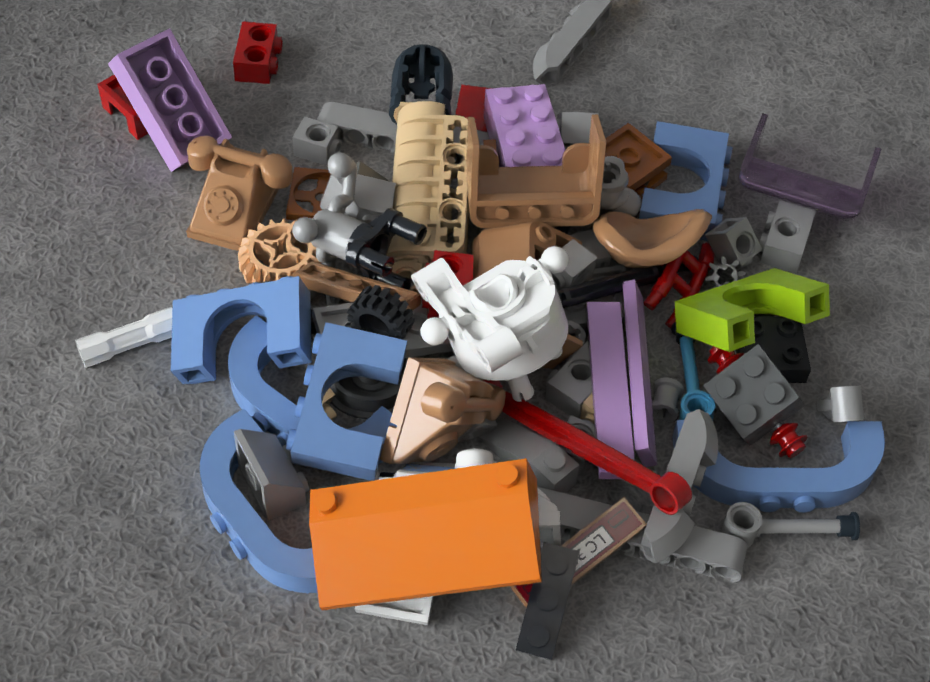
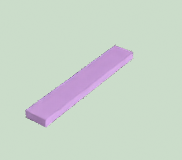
(639, 374)
(609, 379)

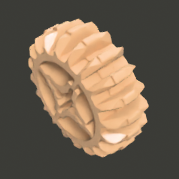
(276, 248)

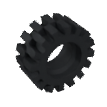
(381, 313)

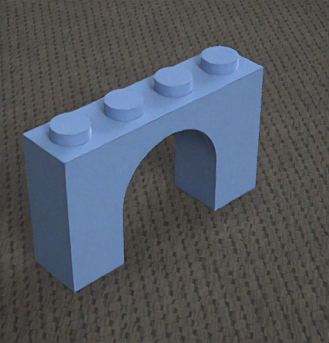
(702, 153)
(203, 318)
(342, 354)

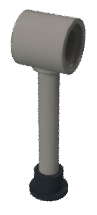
(751, 518)

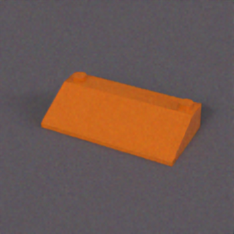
(426, 534)

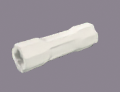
(104, 345)

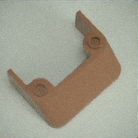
(536, 193)
(518, 243)

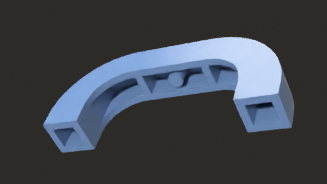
(265, 404)
(799, 487)
(233, 514)

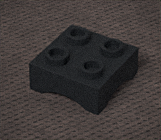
(784, 345)

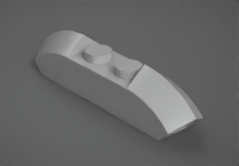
(567, 45)
(691, 456)

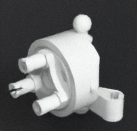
(501, 320)

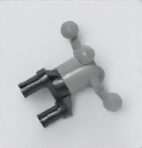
(351, 239)

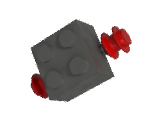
(756, 398)

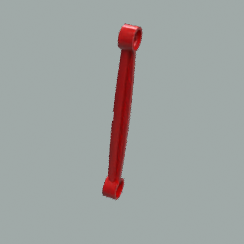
(667, 492)

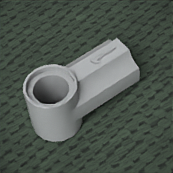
(842, 404)

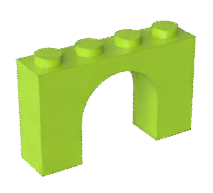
(726, 313)

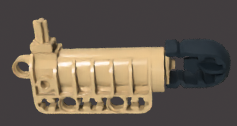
(427, 159)

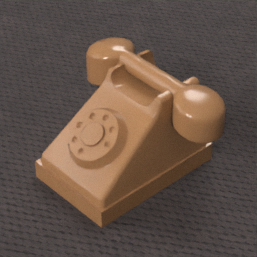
(235, 190)
(436, 408)

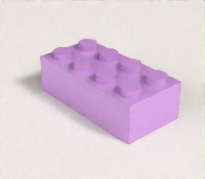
(167, 96)
(523, 126)

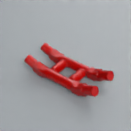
(671, 279)

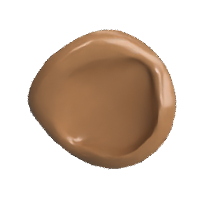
(650, 240)

